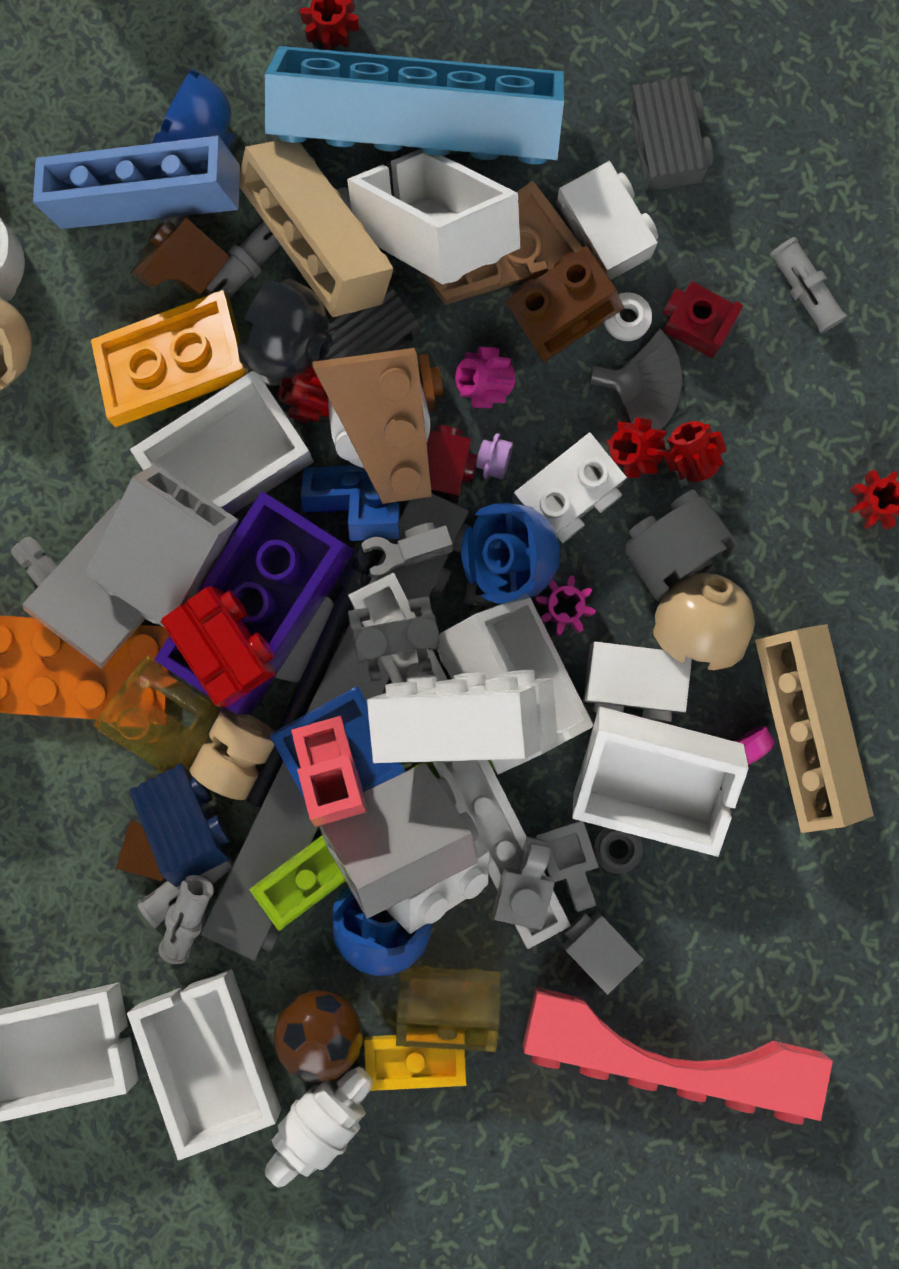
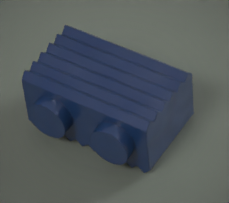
(180, 825)

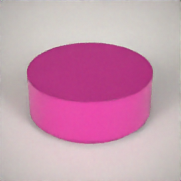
(756, 743)

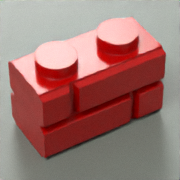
(219, 645)

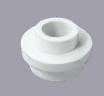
(630, 330)

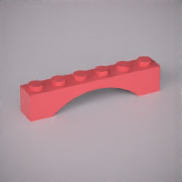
(770, 1077)

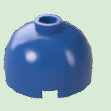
(197, 112)
(510, 552)
(377, 943)

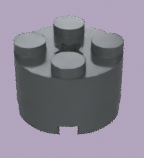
(678, 543)

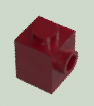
(449, 462)

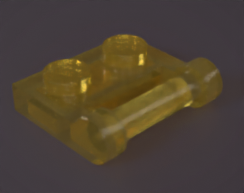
(149, 730)

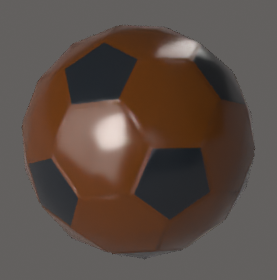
(318, 1036)

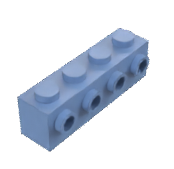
(137, 183)

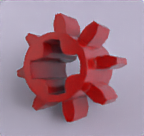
(334, 31)
(305, 397)
(637, 447)
(695, 451)
(867, 502)

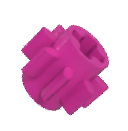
(485, 377)
(566, 592)

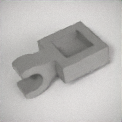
(421, 544)
(570, 859)
(525, 892)

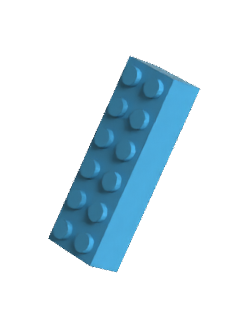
(414, 104)

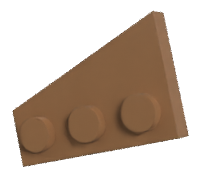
(542, 242)
(383, 417)

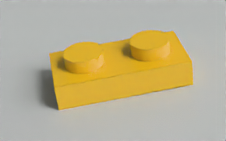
(412, 1067)

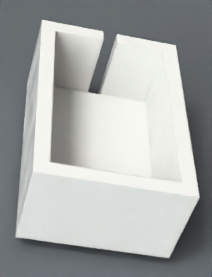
(439, 217)
(229, 446)
(514, 640)
(463, 718)
(659, 781)
(64, 1052)
(205, 1064)

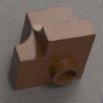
(179, 253)

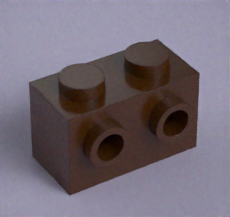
(564, 303)

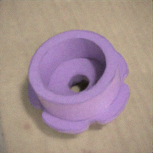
(494, 457)

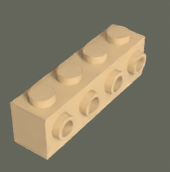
(315, 227)
(814, 729)

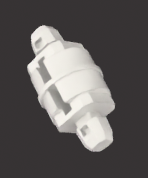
(318, 1127)

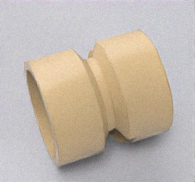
(231, 758)

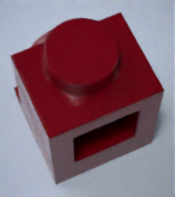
(701, 334)

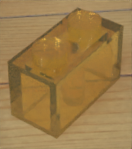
(448, 1008)

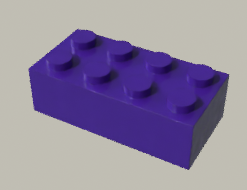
(281, 576)

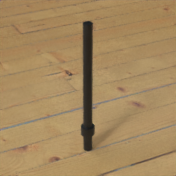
(351, 580)

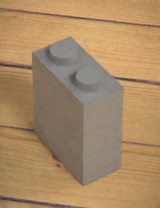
(159, 544)
(402, 841)

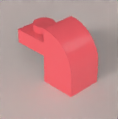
(328, 772)

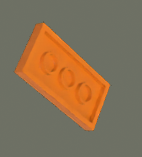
(55, 680)

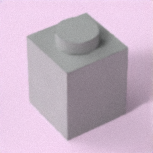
(600, 950)

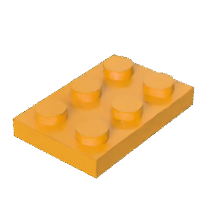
(168, 358)

